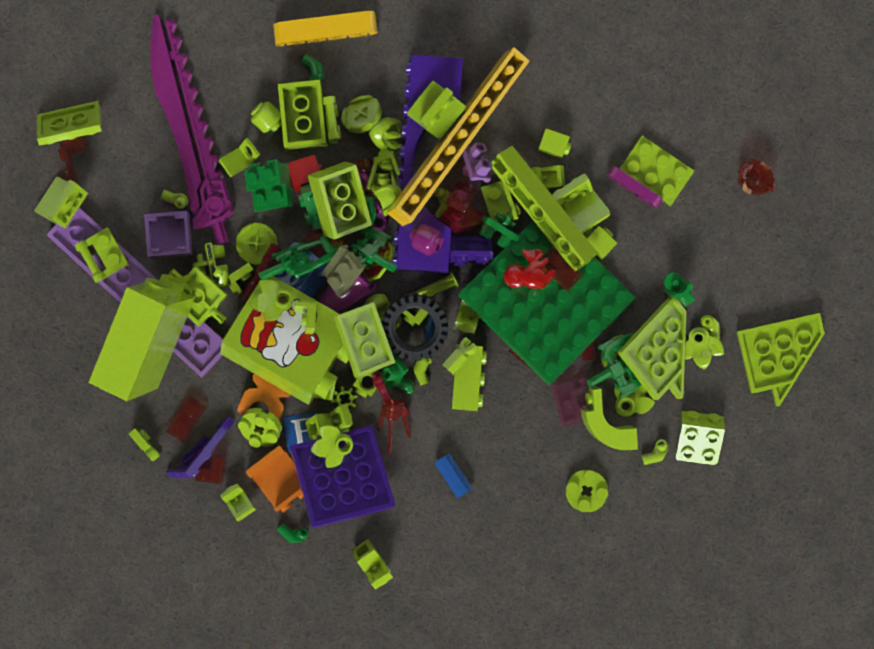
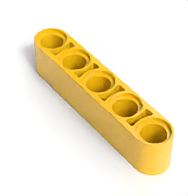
(325, 27)

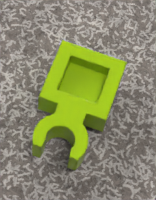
(141, 438)

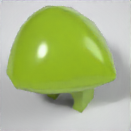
(386, 133)

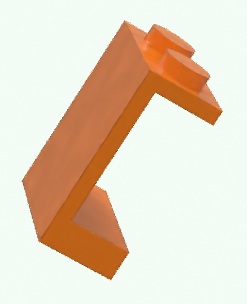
(277, 478)

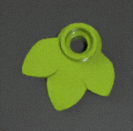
(269, 300)
(702, 351)
(637, 402)
(329, 445)

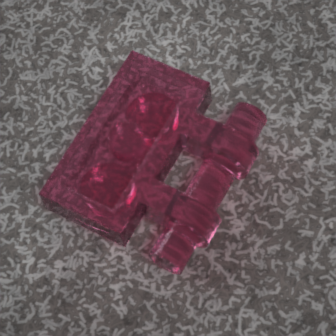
(566, 401)

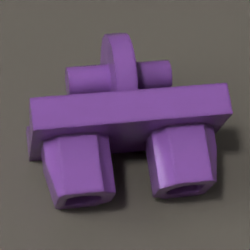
(476, 165)

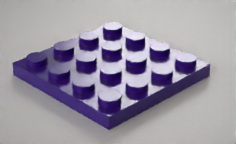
(344, 491)

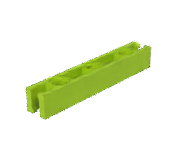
(543, 208)

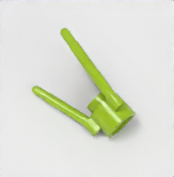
(387, 162)

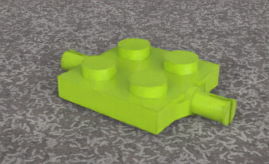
(206, 293)

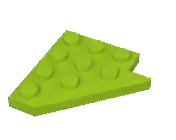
(658, 351)
(778, 353)

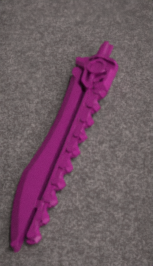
(214, 192)

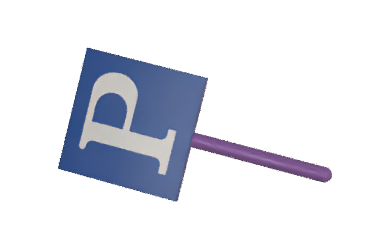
(296, 429)

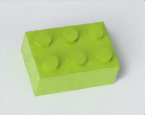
(302, 115)
(340, 200)
(468, 382)

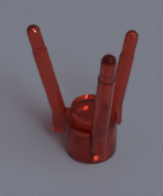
(392, 411)

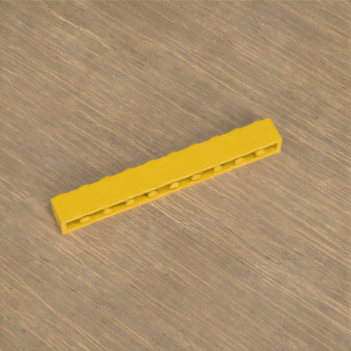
(458, 137)

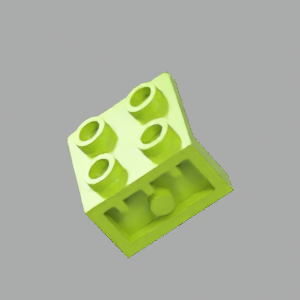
(61, 201)

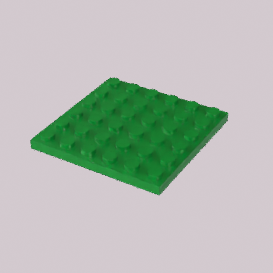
(548, 324)

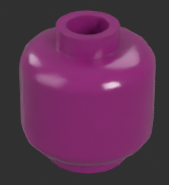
(426, 239)

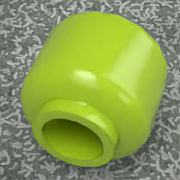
(266, 117)

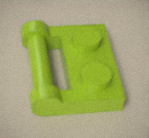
(331, 113)
(107, 250)

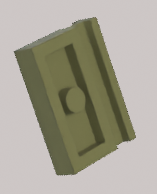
(342, 270)

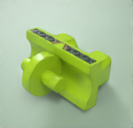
(211, 252)

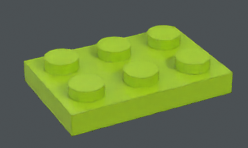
(69, 123)
(657, 170)
(364, 339)

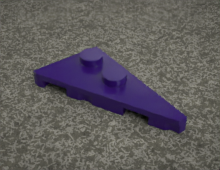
(200, 452)

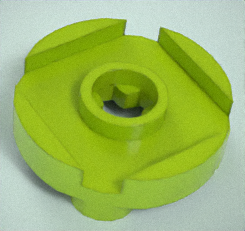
(257, 437)
(574, 490)

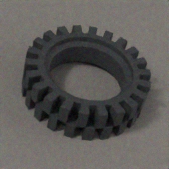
(417, 351)

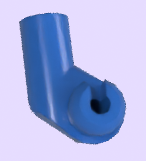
(429, 328)

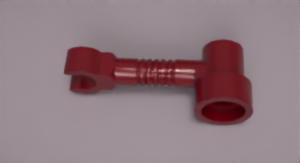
(380, 385)

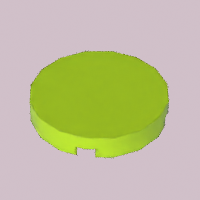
(361, 114)
(254, 241)

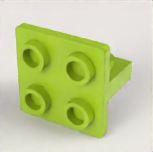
(436, 110)

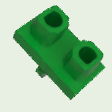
(506, 236)
(678, 288)
(395, 371)

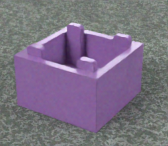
(168, 234)

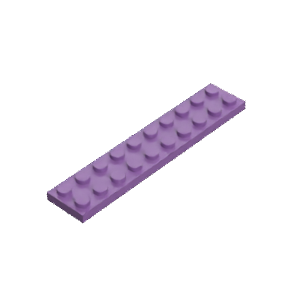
(196, 345)

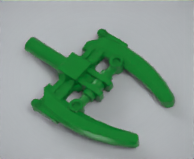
(367, 252)
(292, 259)
(616, 368)

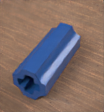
(453, 475)

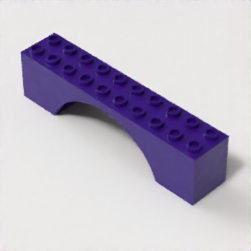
(422, 71)

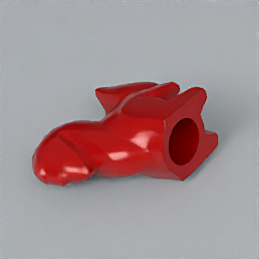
(533, 275)

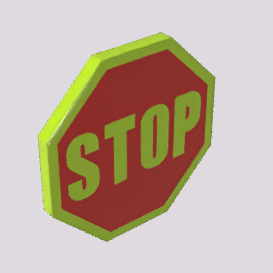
(374, 270)

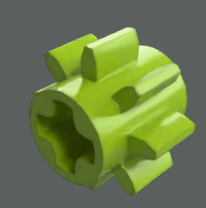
(337, 400)

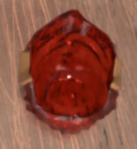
(756, 177)

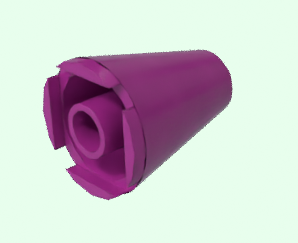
(357, 291)

